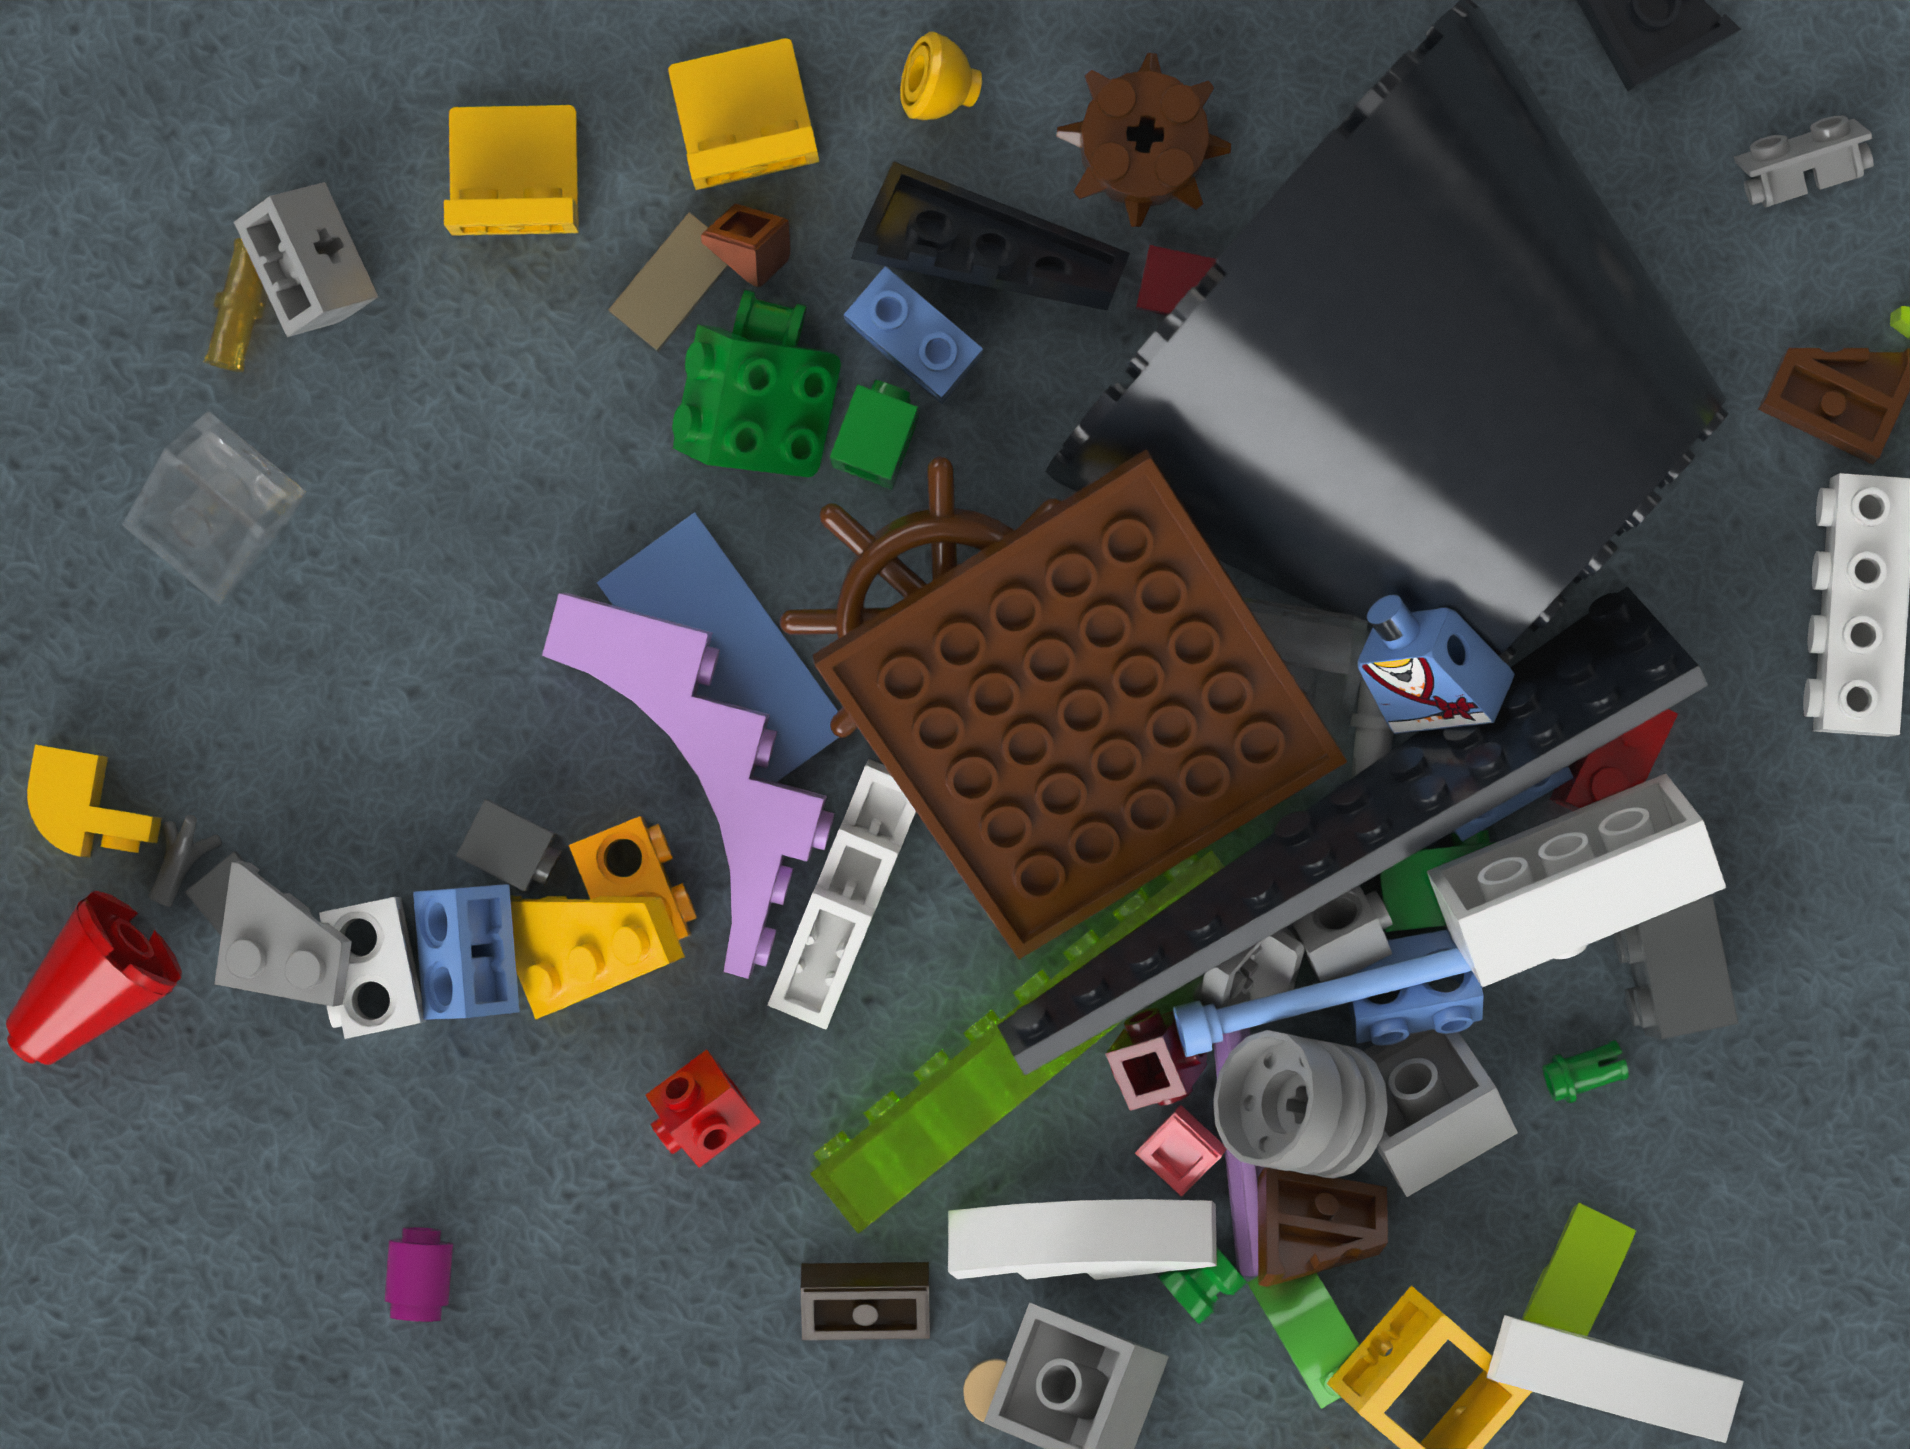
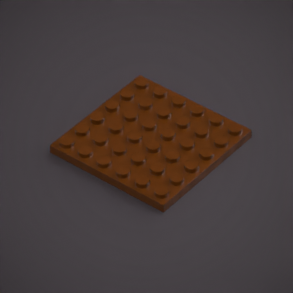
(1080, 705)

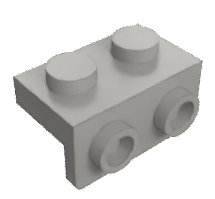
(1254, 973)

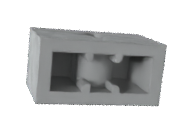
(305, 259)

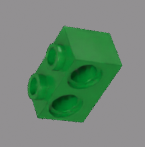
(875, 433)

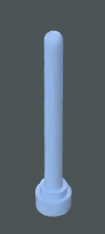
(1205, 1025)

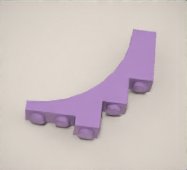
(759, 819)

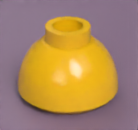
(937, 79)

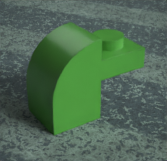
(1309, 1330)

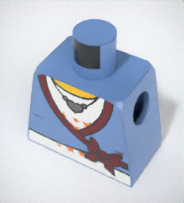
(1430, 669)

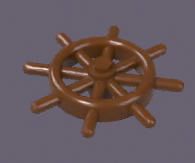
(877, 555)

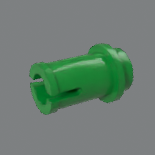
(1583, 1072)

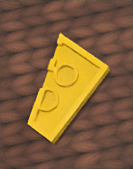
(587, 946)

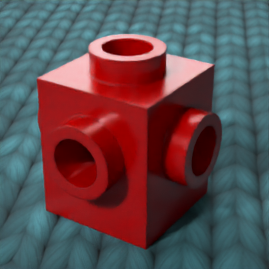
(700, 1110)

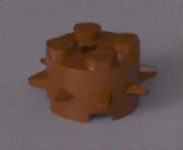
(1170, 166)

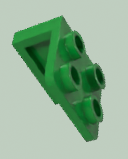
(755, 404)

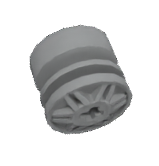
(1300, 1104)

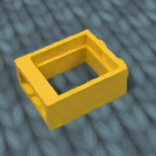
(1416, 1333)

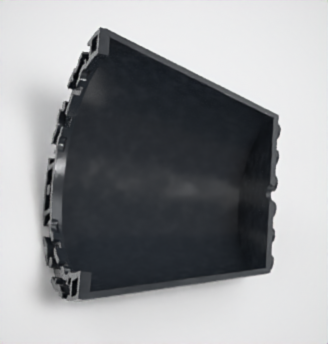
(1419, 363)

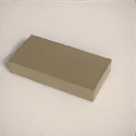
(669, 285)

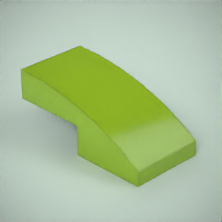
(1580, 1271)

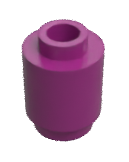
(418, 1275)

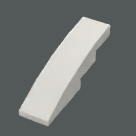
(844, 898)
(1082, 1237)
(1614, 1379)

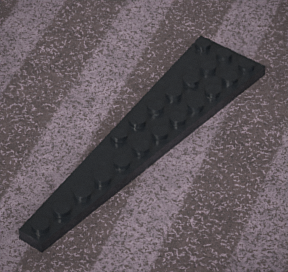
(1561, 705)

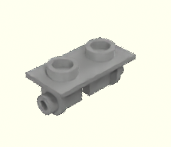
(1828, 150)

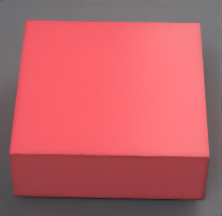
(1181, 1150)

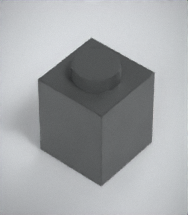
(510, 847)

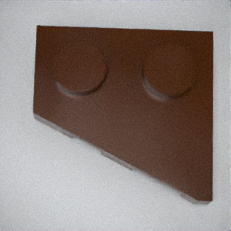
(1841, 396)
(1316, 1224)

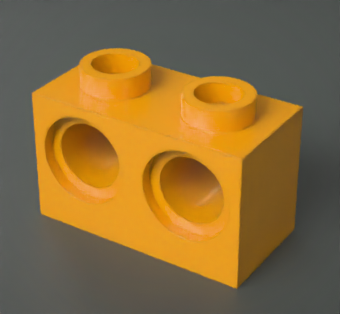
(647, 881)

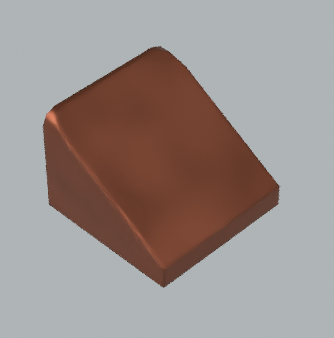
(750, 242)

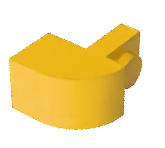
(66, 801)

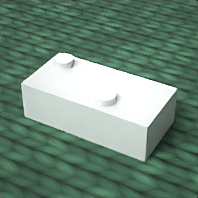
(1576, 879)

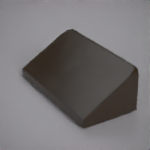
(865, 1301)

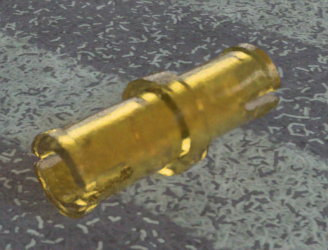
(237, 312)

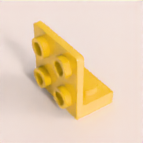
(743, 113)
(512, 170)

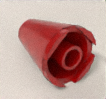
(90, 981)

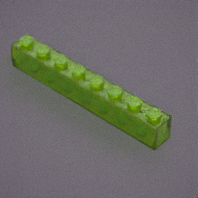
(973, 1088)

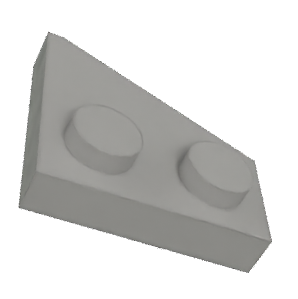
(277, 944)

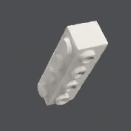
(1862, 606)

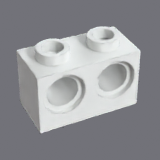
(388, 963)

